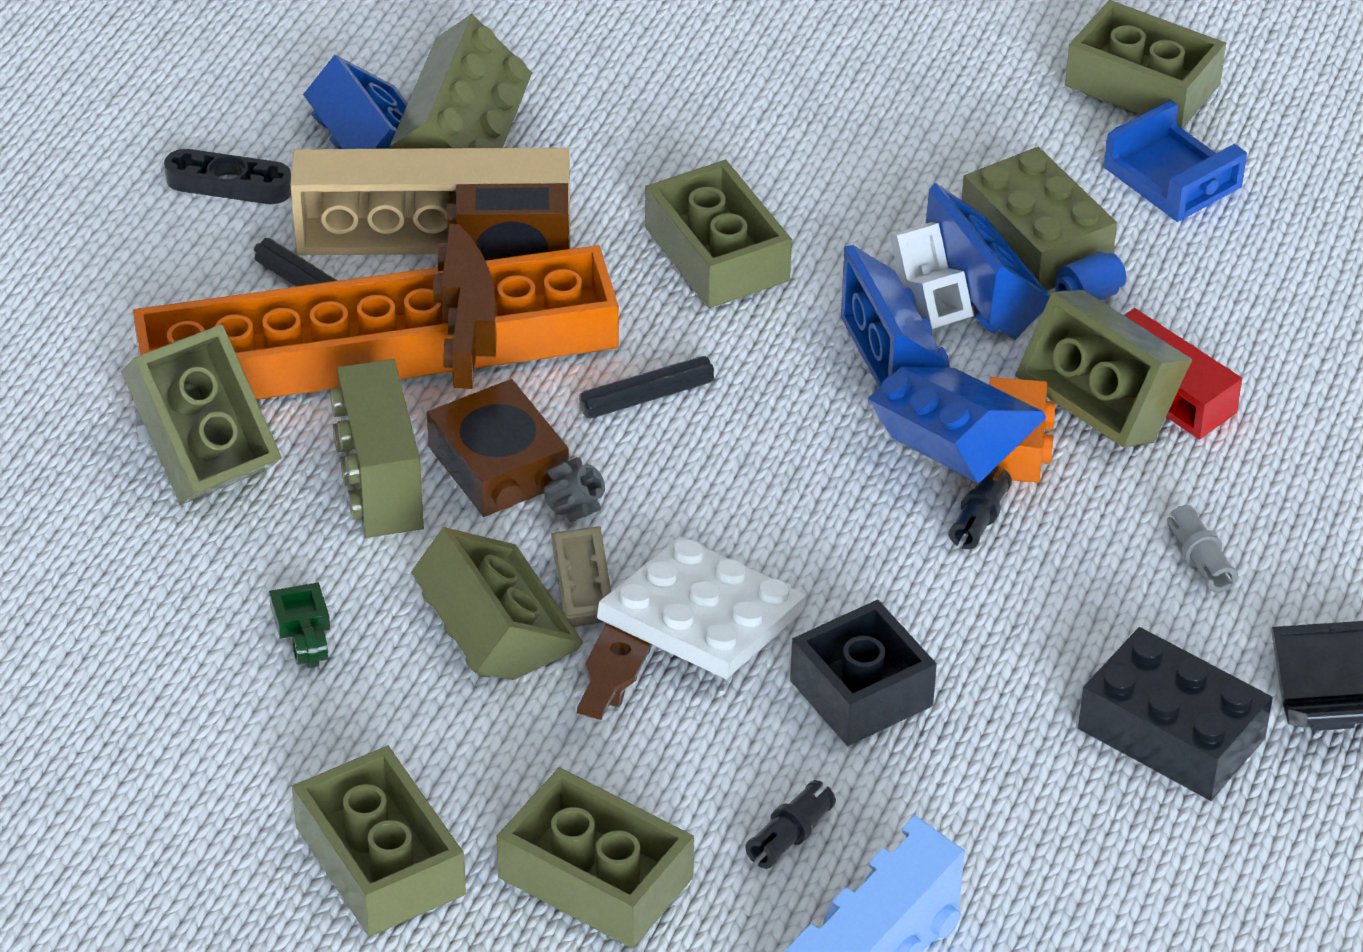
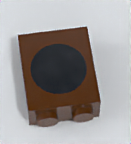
(513, 217)
(495, 446)

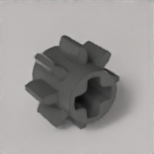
(574, 489)

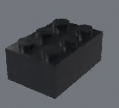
(1175, 713)

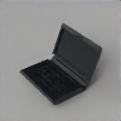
(1321, 674)

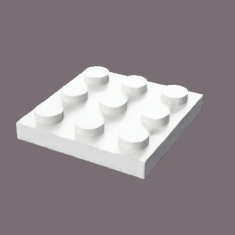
(702, 607)

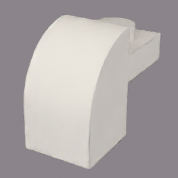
(923, 267)

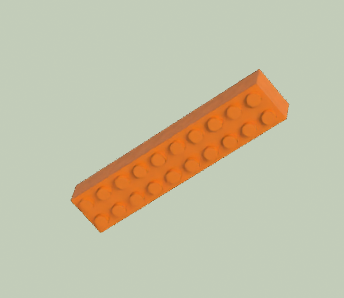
(301, 334)

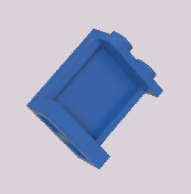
(1171, 164)

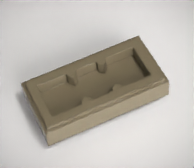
(581, 573)

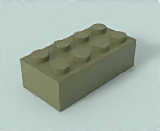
(464, 92)

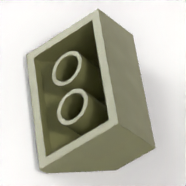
(493, 605)

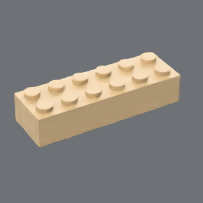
(400, 196)

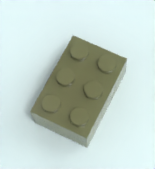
(1144, 62)
(1040, 212)
(717, 233)
(1104, 367)
(201, 414)
(378, 447)
(379, 840)
(595, 857)

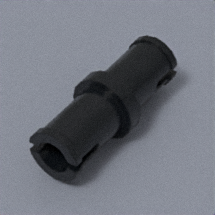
(980, 508)
(790, 824)

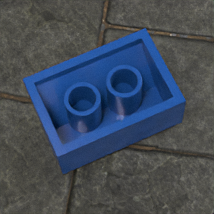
(355, 106)
(995, 275)
(884, 318)
(953, 418)

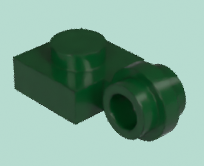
(304, 616)

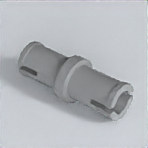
(1202, 548)

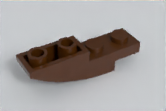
(466, 305)

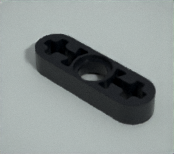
(188, 168)

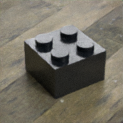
(862, 672)

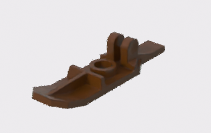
(611, 669)

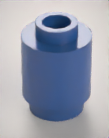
(1096, 274)

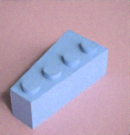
(901, 904)

